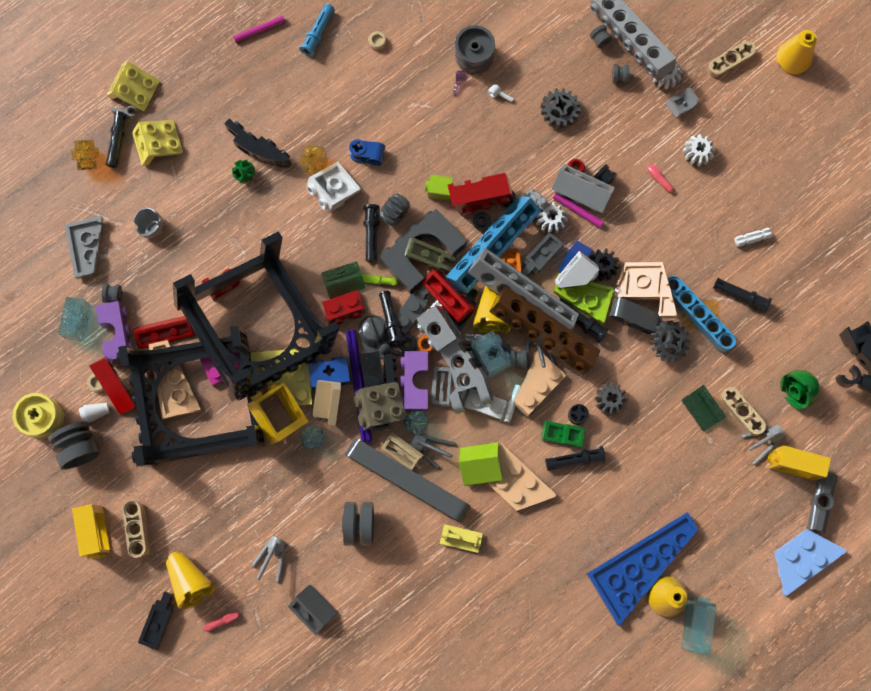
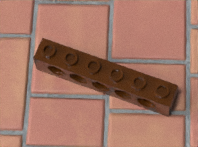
(544, 331)

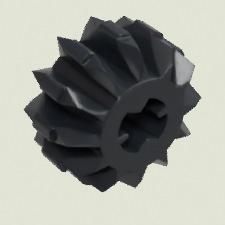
(610, 263)

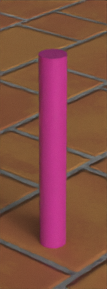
(258, 29)
(577, 209)

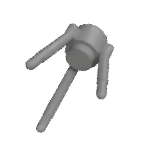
(771, 435)
(274, 547)

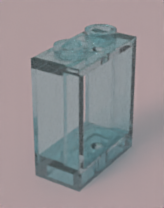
(698, 625)

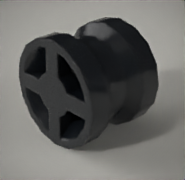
(605, 175)
(579, 411)

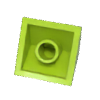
(480, 464)

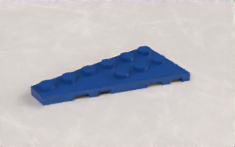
(633, 572)

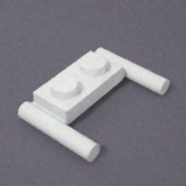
(498, 409)

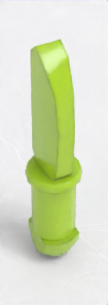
(374, 279)

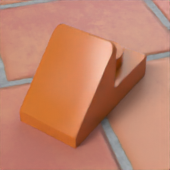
(512, 257)

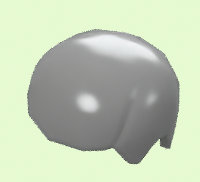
(148, 222)

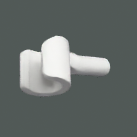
(496, 90)

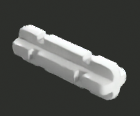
(753, 237)

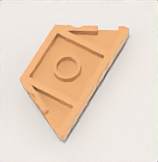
(519, 484)

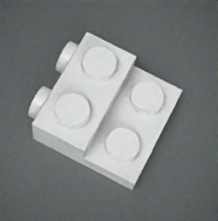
(332, 187)

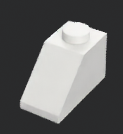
(578, 272)

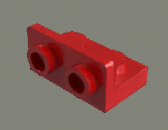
(343, 307)

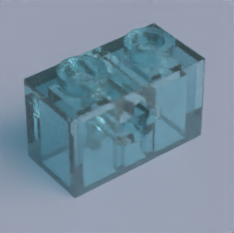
(74, 319)
(482, 348)

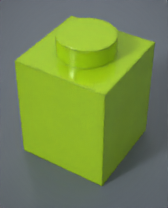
(438, 188)

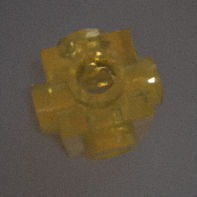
(85, 154)
(313, 159)

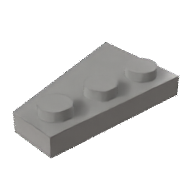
(84, 245)

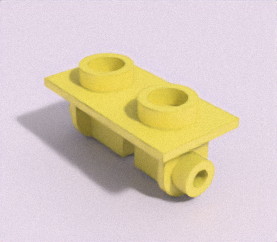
(461, 538)

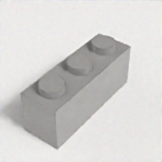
(582, 188)

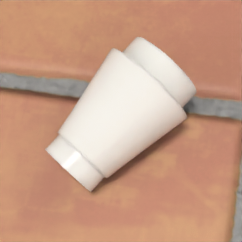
(93, 412)

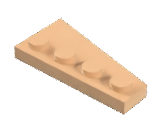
(174, 390)

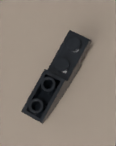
(259, 149)
(373, 376)

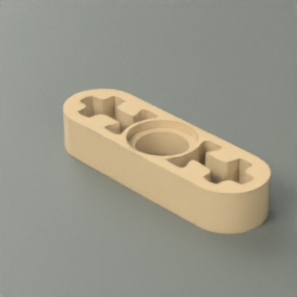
(727, 66)
(748, 426)

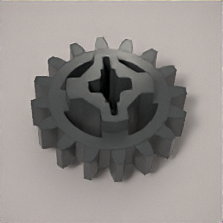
(554, 113)
(670, 341)

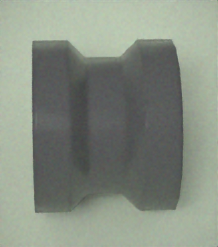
(601, 36)
(620, 73)
(111, 293)
(519, 359)

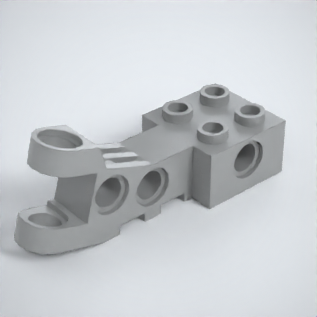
(450, 347)

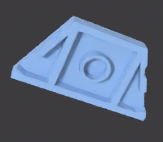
(804, 558)

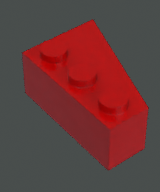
(481, 194)

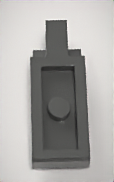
(541, 255)
(412, 309)

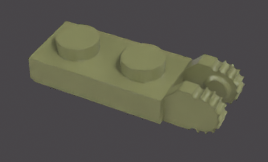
(428, 255)

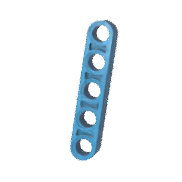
(701, 323)

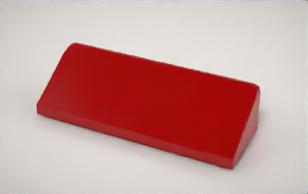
(447, 295)
(160, 331)
(112, 385)

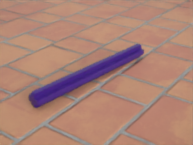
(357, 376)

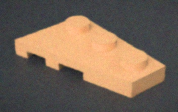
(538, 384)

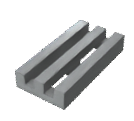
(441, 402)

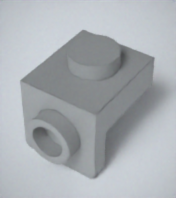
(683, 103)

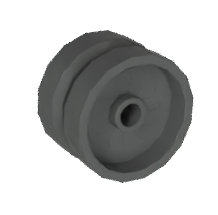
(474, 49)
(358, 523)

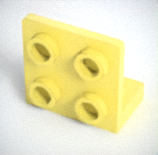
(133, 86)
(156, 139)

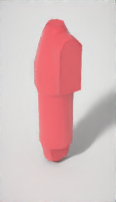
(656, 174)
(226, 619)

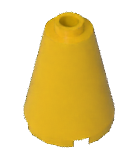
(797, 53)
(486, 321)
(187, 581)
(668, 596)

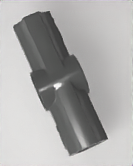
(819, 515)

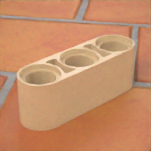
(129, 522)

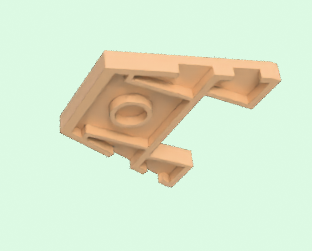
(645, 282)

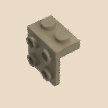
(379, 405)

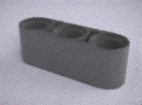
(634, 316)

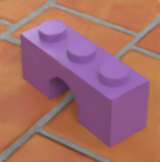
(114, 315)
(414, 363)

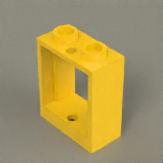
(291, 406)
(799, 463)
(91, 531)

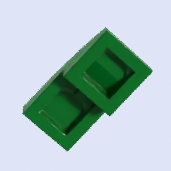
(563, 434)

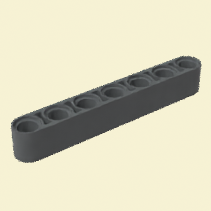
(407, 480)

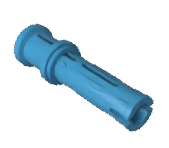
(313, 37)

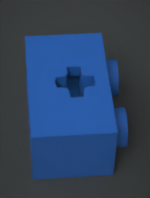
(339, 367)

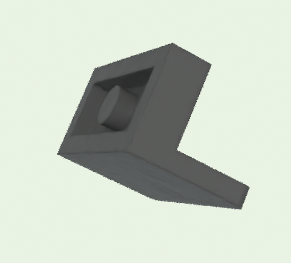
(312, 609)

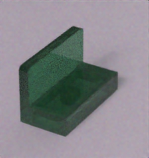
(343, 280)
(703, 408)

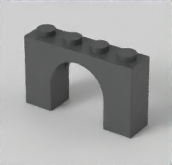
(433, 227)

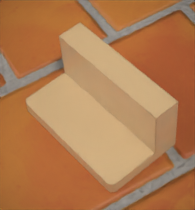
(327, 400)

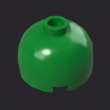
(801, 388)

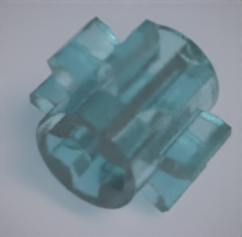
(416, 422)
(312, 437)

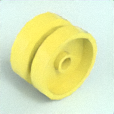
(38, 415)

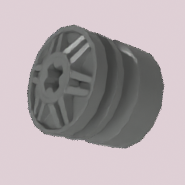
(74, 445)

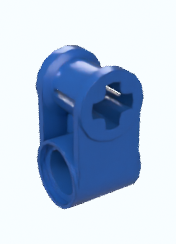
(369, 152)

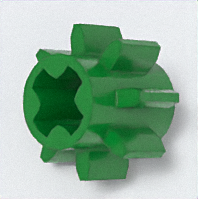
(243, 171)

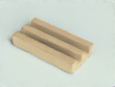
(403, 449)

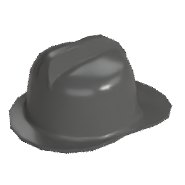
(373, 333)

